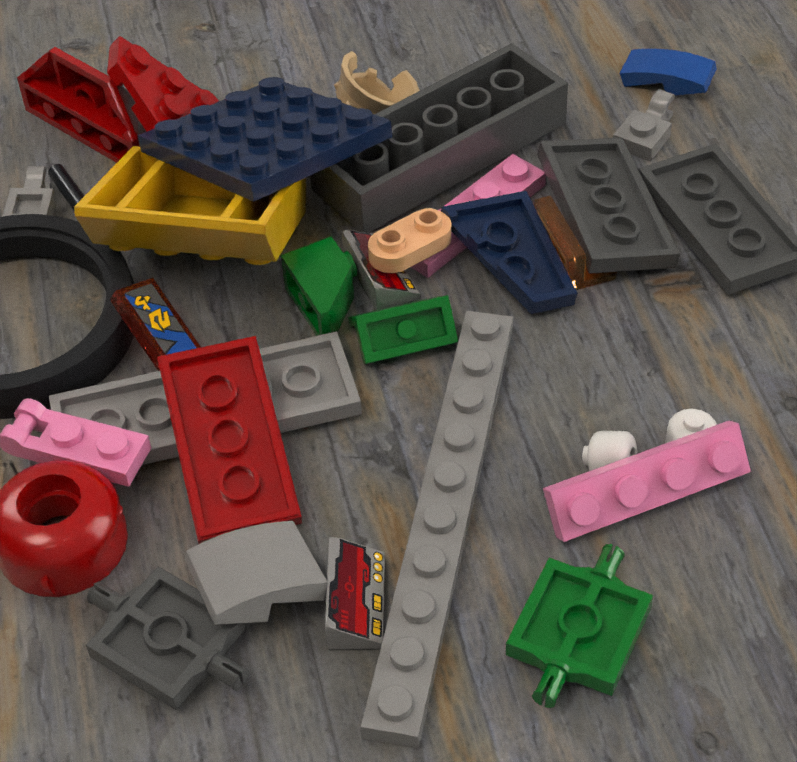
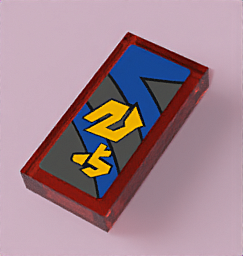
(153, 320)

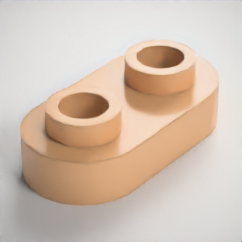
(409, 240)

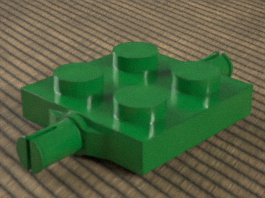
(579, 626)

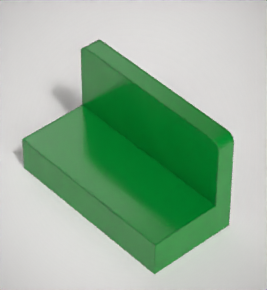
(404, 328)

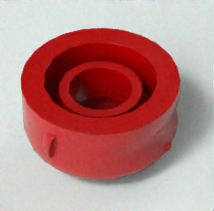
(66, 554)

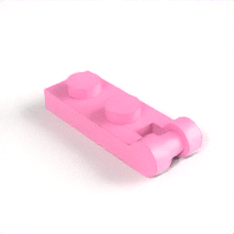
(65, 437)

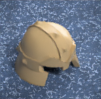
(368, 91)

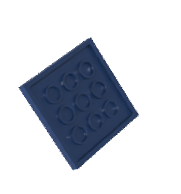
(264, 137)

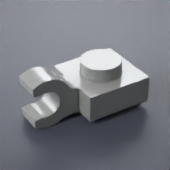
(648, 131)
(34, 197)

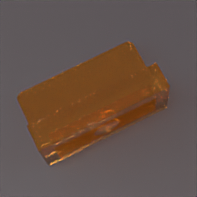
(567, 246)

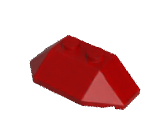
(81, 103)

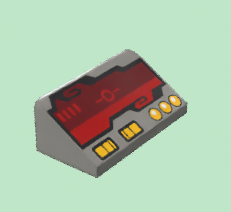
(381, 287)
(354, 596)

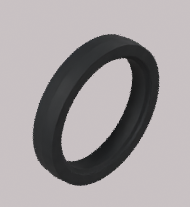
(107, 341)

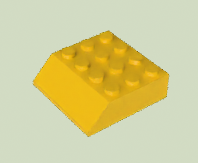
(174, 212)

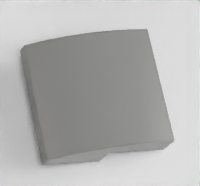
(252, 569)

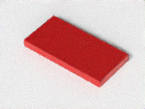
(228, 438)

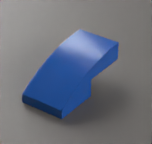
(677, 70)

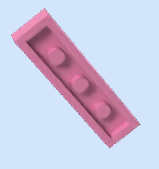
(506, 178)
(646, 480)

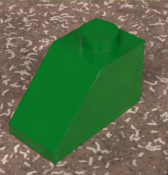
(320, 283)

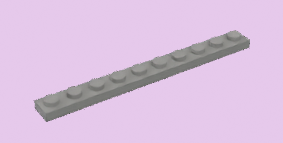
(437, 536)

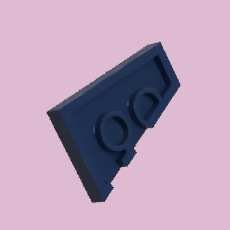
(515, 248)

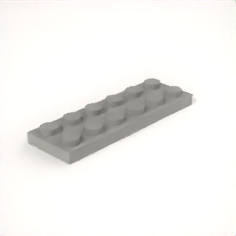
(305, 380)

